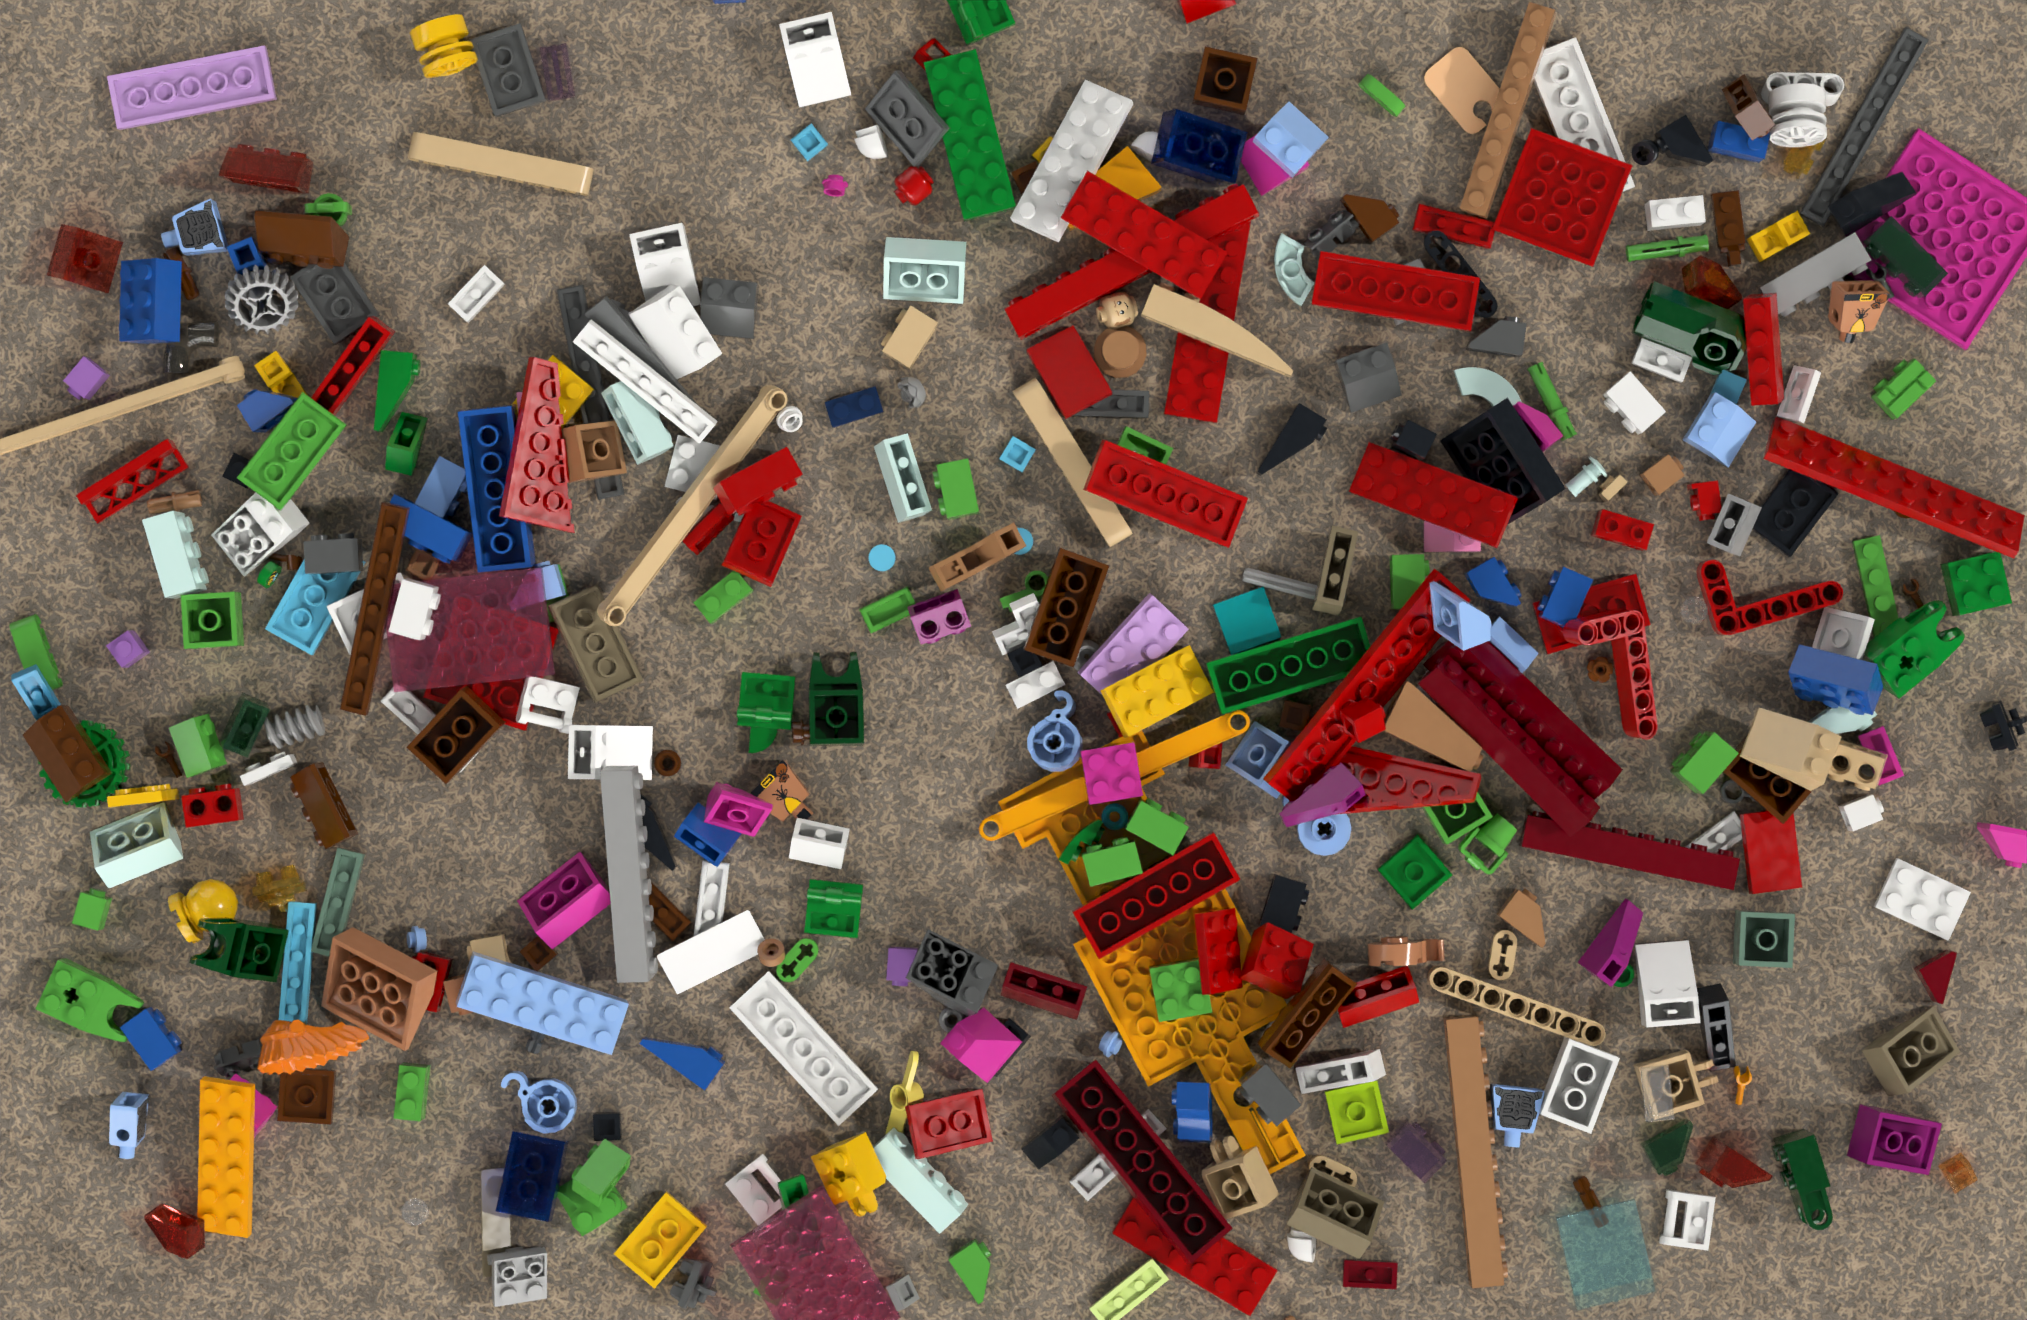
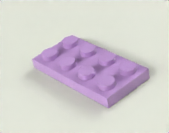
(1134, 645)

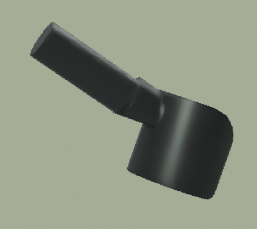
(1880, 276)

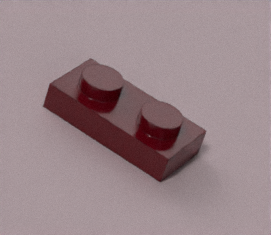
(1369, 1274)

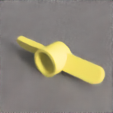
(904, 1094)

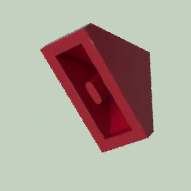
(1936, 974)

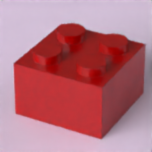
(1276, 960)

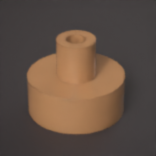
(771, 952)

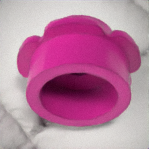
(834, 185)

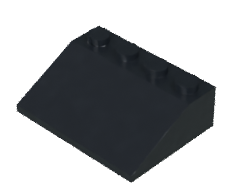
(1504, 456)

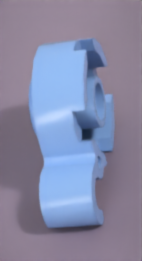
(1052, 727)
(1323, 843)
(532, 1102)

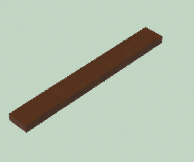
(374, 608)

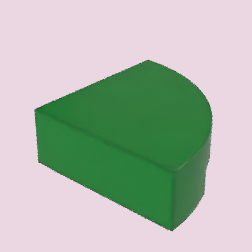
(761, 738)

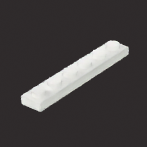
(645, 381)

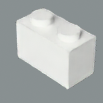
(1675, 212)
(1633, 404)
(414, 609)
(819, 843)

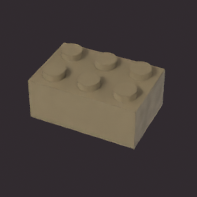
(1335, 1213)

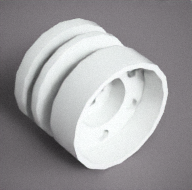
(1798, 115)

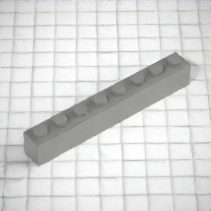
(628, 873)

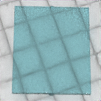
(1605, 1254)

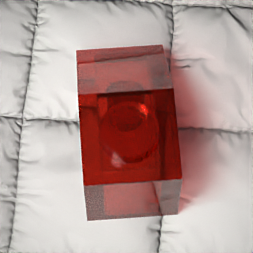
(1710, 283)
(177, 1230)

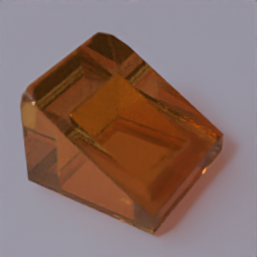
(1958, 1172)

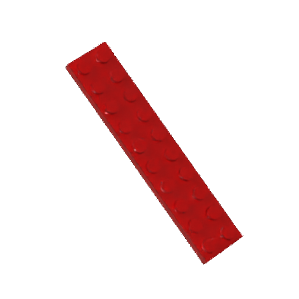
(1894, 487)
(1374, 676)

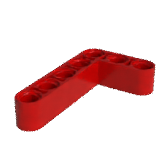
(1762, 607)
(1625, 662)

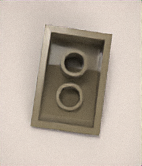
(1911, 1052)

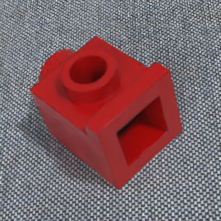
(1705, 500)

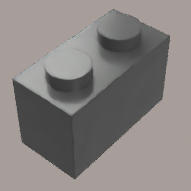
(333, 555)

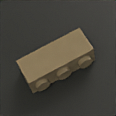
(1335, 570)

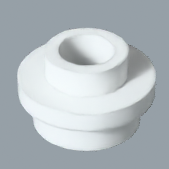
(789, 419)

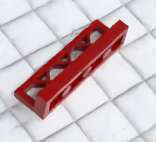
(127, 472)

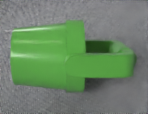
(330, 206)
(1495, 836)

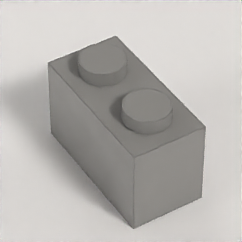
(1734, 525)

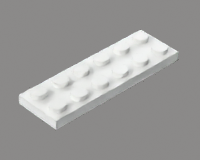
(1574, 101)
(1076, 147)
(803, 1048)

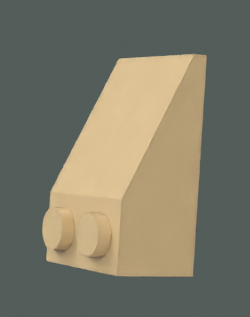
(1791, 748)

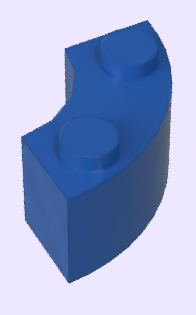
(1194, 1112)

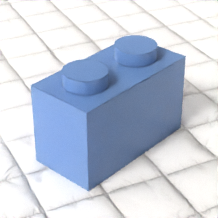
(443, 488)

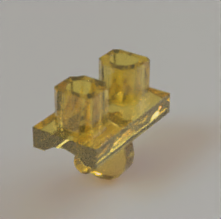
(279, 891)

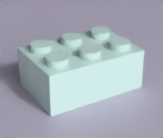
(175, 554)

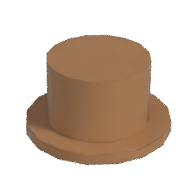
(1120, 352)

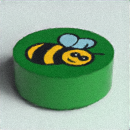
(268, 574)

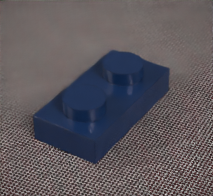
(854, 407)

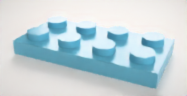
(303, 612)

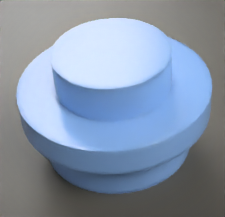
(417, 939)
(1110, 1043)

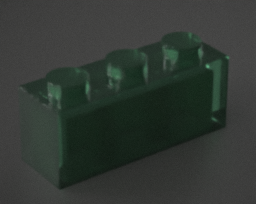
(1904, 258)

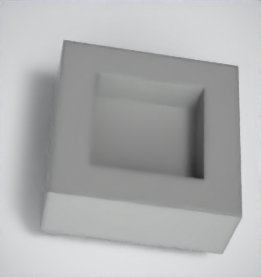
(902, 1292)

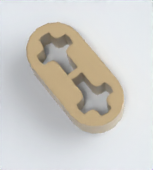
(1509, 955)
(1335, 1166)

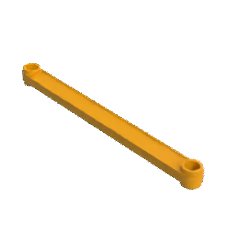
(1148, 761)

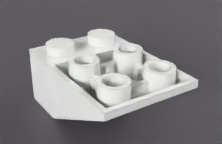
(815, 59)
(665, 260)
(258, 532)
(608, 745)
(1666, 984)

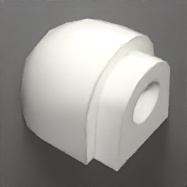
(871, 142)
(1145, 144)
(1301, 1245)

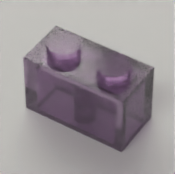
(1415, 1151)

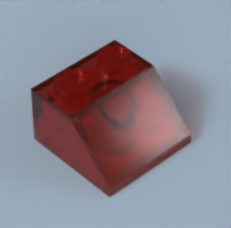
(84, 258)

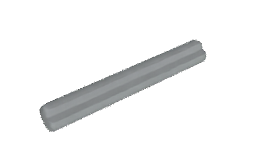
(1280, 583)

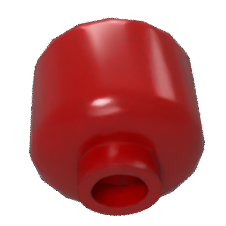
(913, 185)

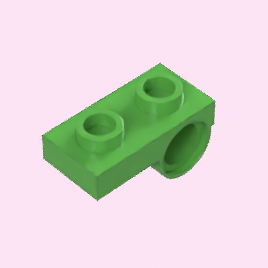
(1005, 601)

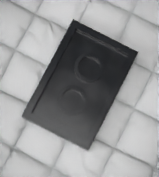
(1793, 511)

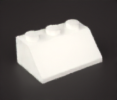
(675, 332)

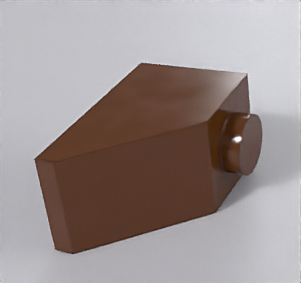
(1372, 215)

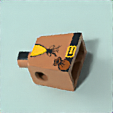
(1856, 307)
(784, 792)

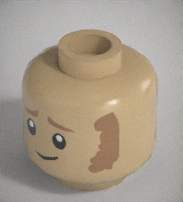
(1117, 310)

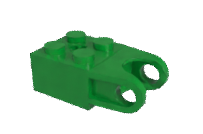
(1912, 648)

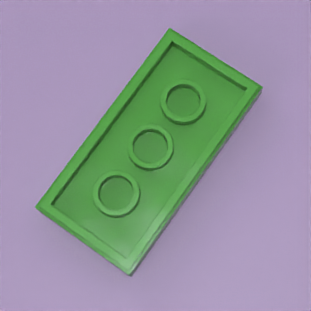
(291, 451)

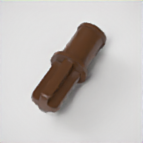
(187, 283)

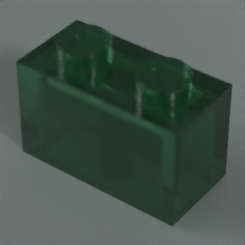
(244, 724)

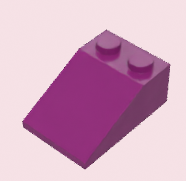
(1894, 1140)

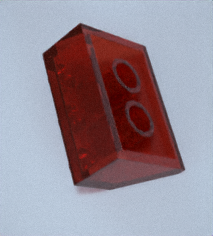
(267, 169)
(1729, 1167)

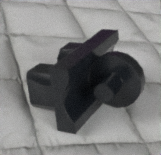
(2006, 737)

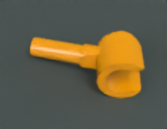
(1742, 1080)

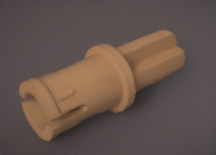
(175, 502)

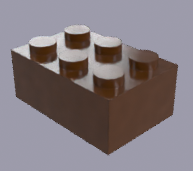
(456, 734)

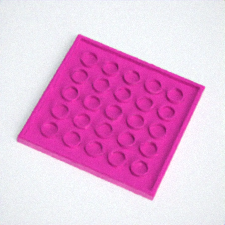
(1967, 225)

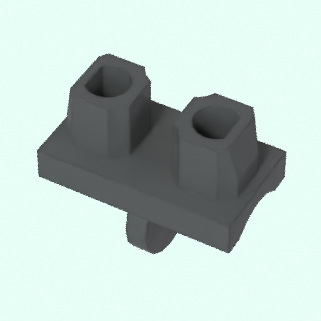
(698, 1283)

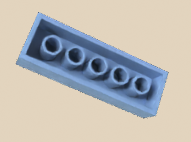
(542, 1003)

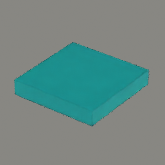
(1247, 620)

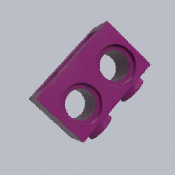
(936, 610)

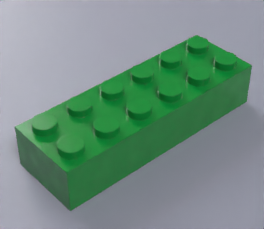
(972, 139)
(1287, 665)

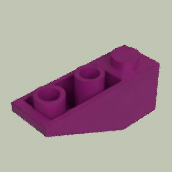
(1327, 797)
(1613, 946)

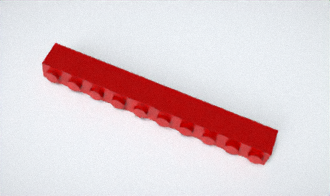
(1116, 270)

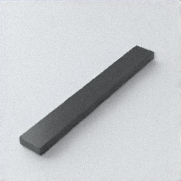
(1864, 125)
(594, 409)

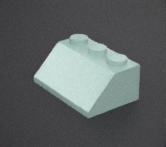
(924, 270)
(135, 845)

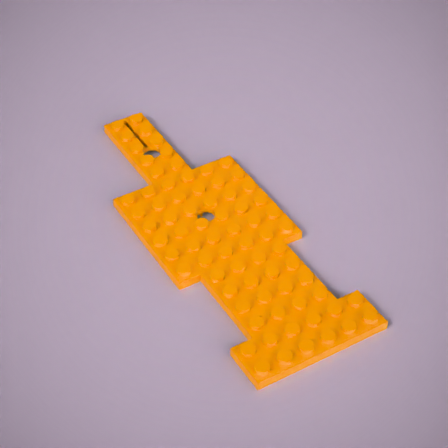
(1125, 981)

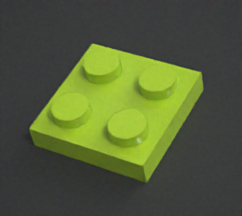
(1356, 1112)

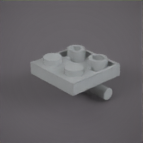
(518, 1275)

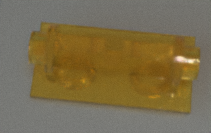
(1800, 160)

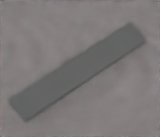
(613, 322)

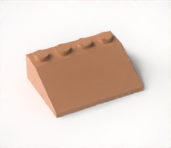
(377, 987)

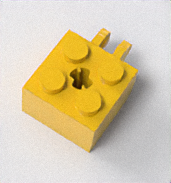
(851, 1173)

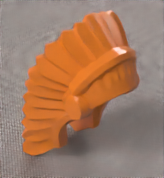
(299, 1046)

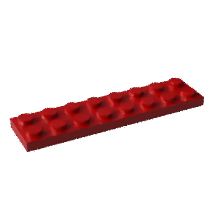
(1197, 366)

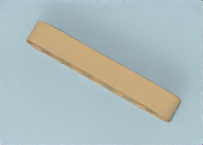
(500, 162)
(1070, 459)
(1528, 1009)

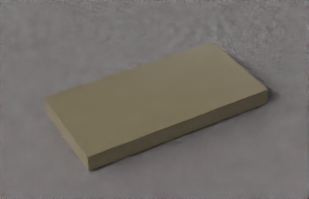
(594, 645)

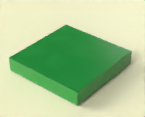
(1414, 872)

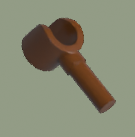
(293, 561)
(1914, 594)
(169, 758)

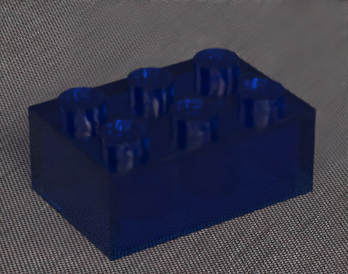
(1199, 147)
(532, 1176)

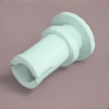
(1586, 477)

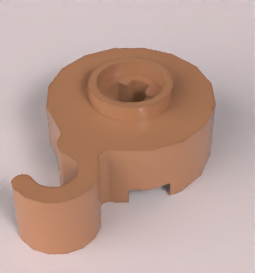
(1401, 952)

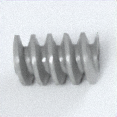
(295, 727)

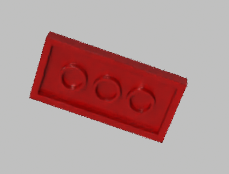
(1606, 596)

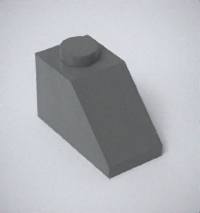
(1502, 338)

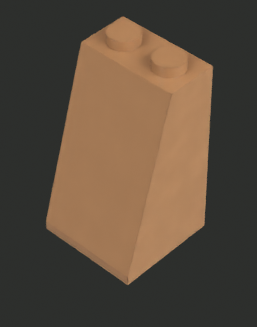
(1427, 728)

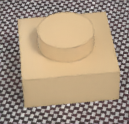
(1610, 487)

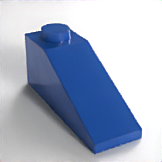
(690, 1060)

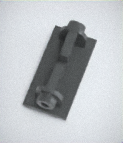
(1339, 225)
(231, 1061)

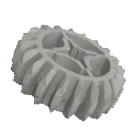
(267, 312)

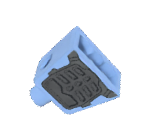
(197, 230)
(1515, 1110)
(128, 1122)

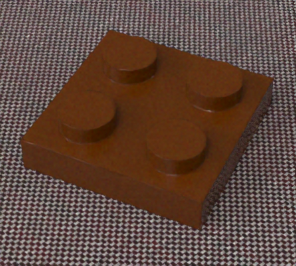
(307, 1096)

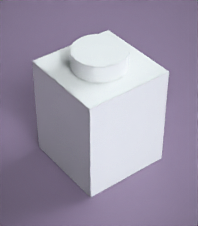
(1861, 812)

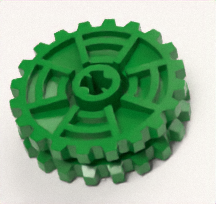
(113, 755)

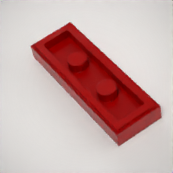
(1454, 225)

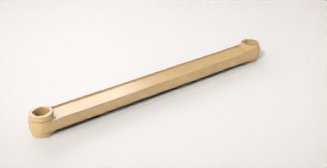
(229, 371)
(691, 505)

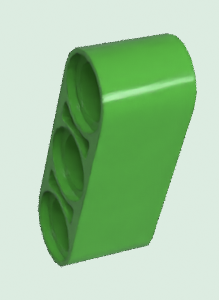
(33, 648)

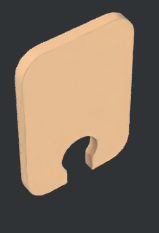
(1459, 84)

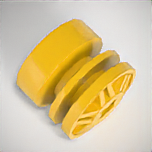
(442, 40)

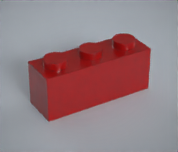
(758, 482)
(1378, 996)

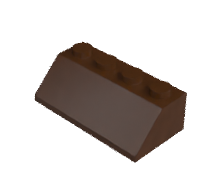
(1066, 607)
(1306, 1013)

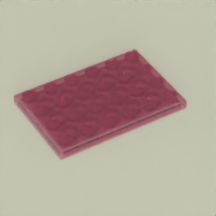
(481, 633)
(812, 1265)

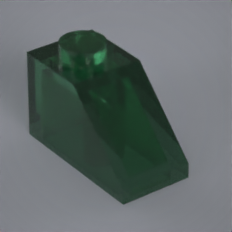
(1668, 1147)

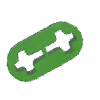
(1381, 95)
(802, 964)

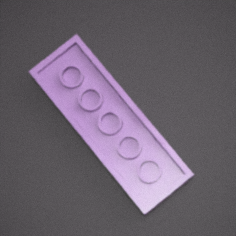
(191, 87)

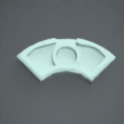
(1290, 270)
(1486, 385)

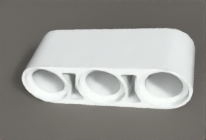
(1821, 79)

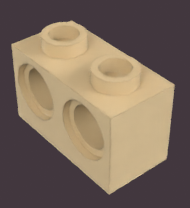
(1856, 758)

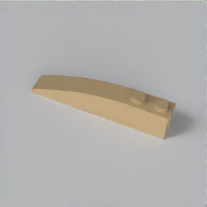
(1209, 326)

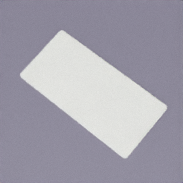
(711, 952)

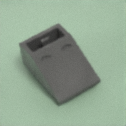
(951, 973)

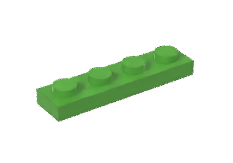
(1875, 582)

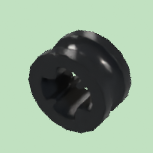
(1636, 152)

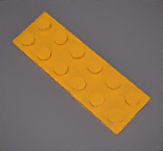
(226, 1156)

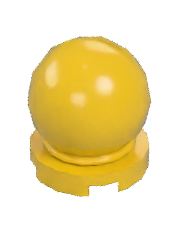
(203, 900)

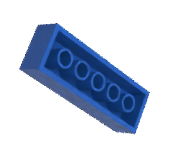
(486, 449)

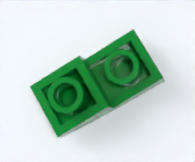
(1088, 834)

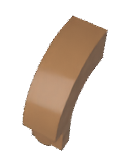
(977, 557)

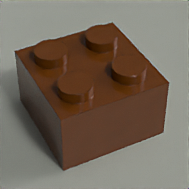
(1224, 80)

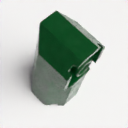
(1692, 326)

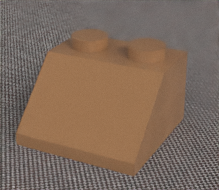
(593, 451)

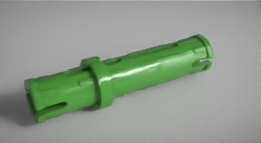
(1699, 244)
(1551, 400)

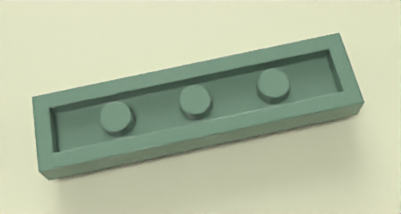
(337, 899)

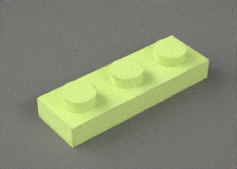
(1130, 1292)

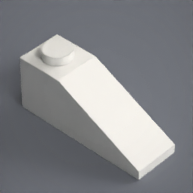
(1341, 1071)

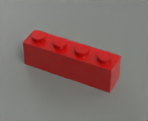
(1763, 349)
(353, 364)

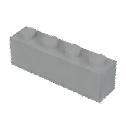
(1818, 272)

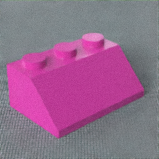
(565, 900)

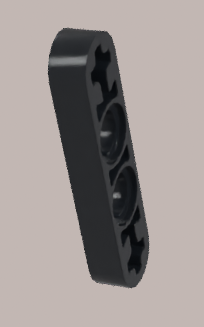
(1464, 269)

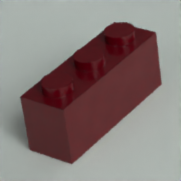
(1043, 991)

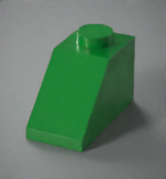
(405, 443)

